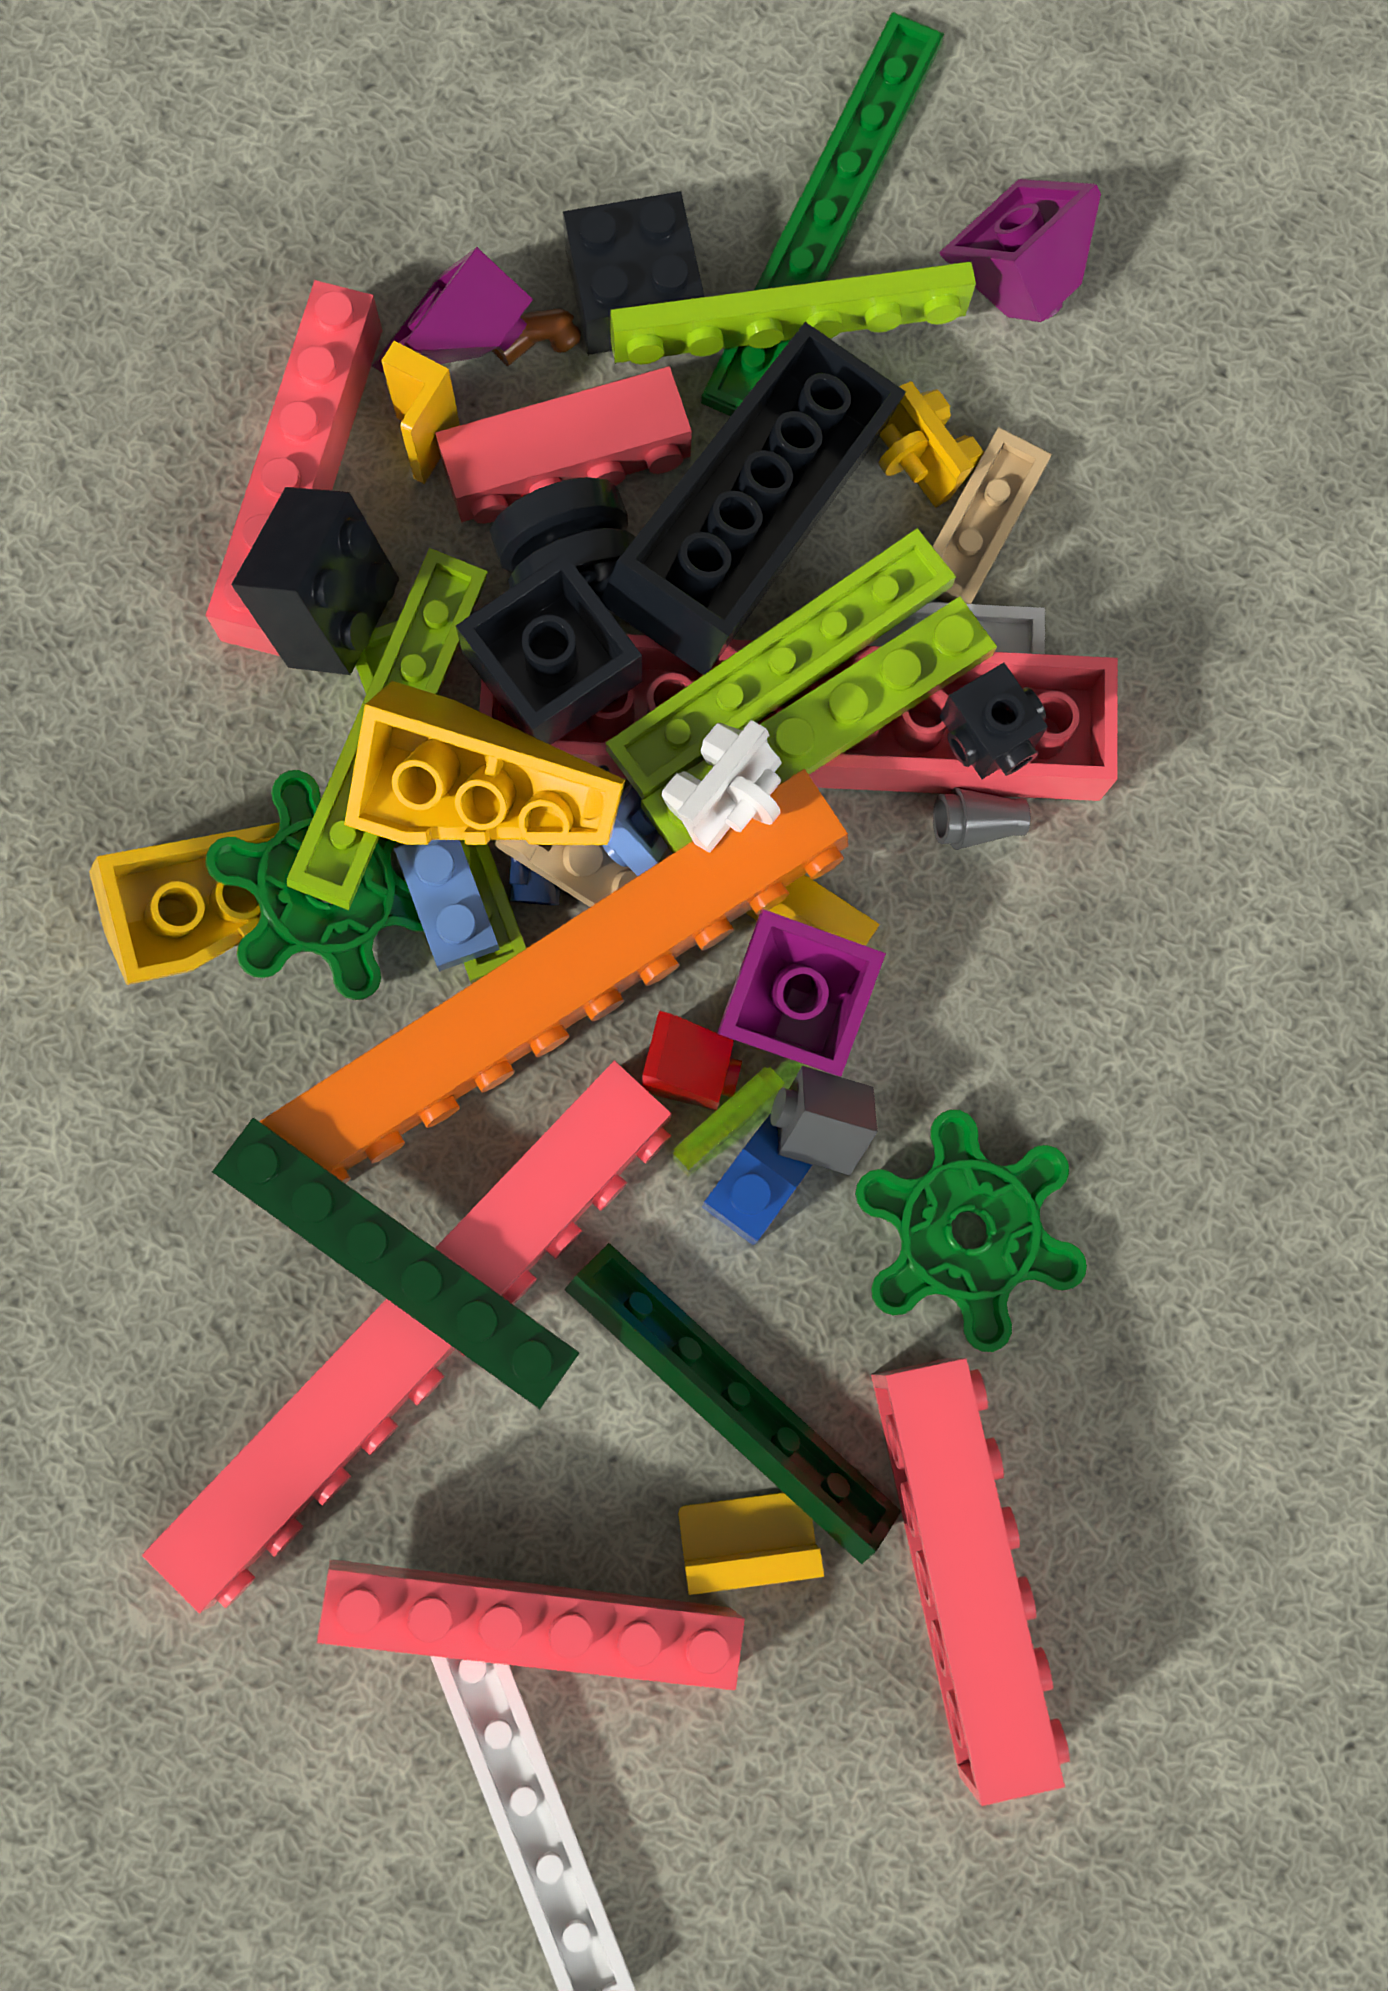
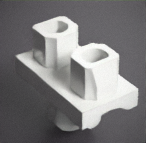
(732, 790)

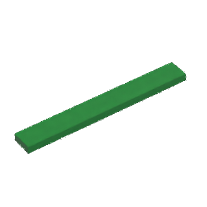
(835, 189)

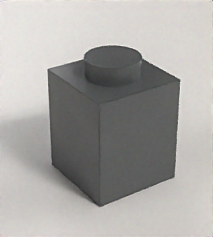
(825, 1120)

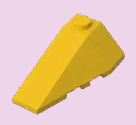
(457, 774)
(167, 909)

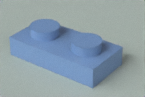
(634, 838)
(447, 902)

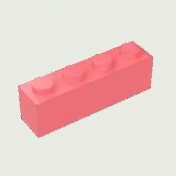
(579, 435)

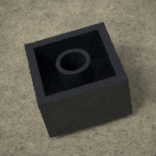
(628, 258)
(317, 580)
(550, 651)

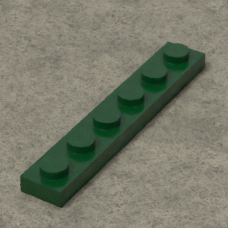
(396, 1263)
(735, 1403)

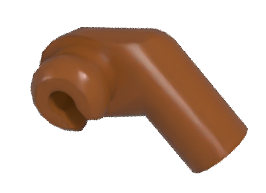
(542, 325)

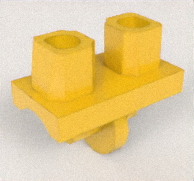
(925, 447)

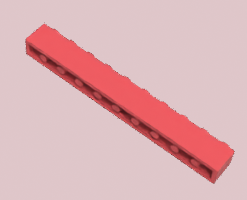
(396, 1357)

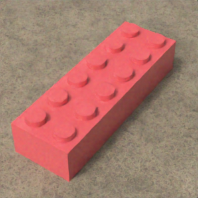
(969, 1581)

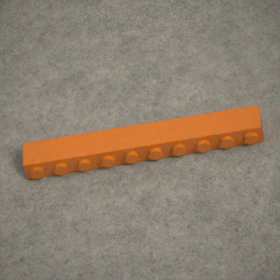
(558, 982)

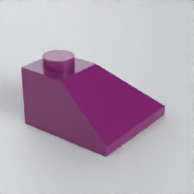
(1030, 246)
(464, 313)
(801, 993)

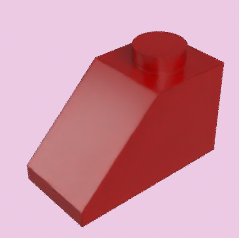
(689, 1063)

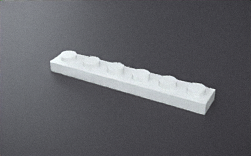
(533, 1826)

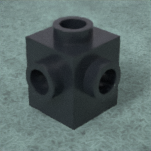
(994, 723)

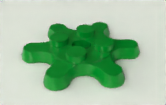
(299, 922)
(1014, 1242)

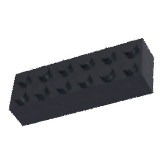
(751, 499)

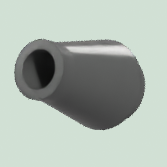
(976, 818)

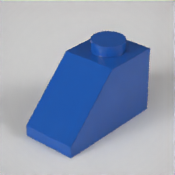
(755, 1185)

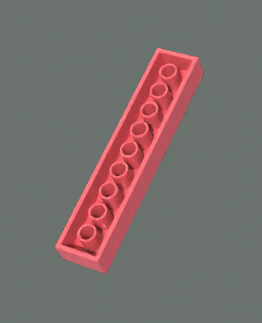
(913, 750)

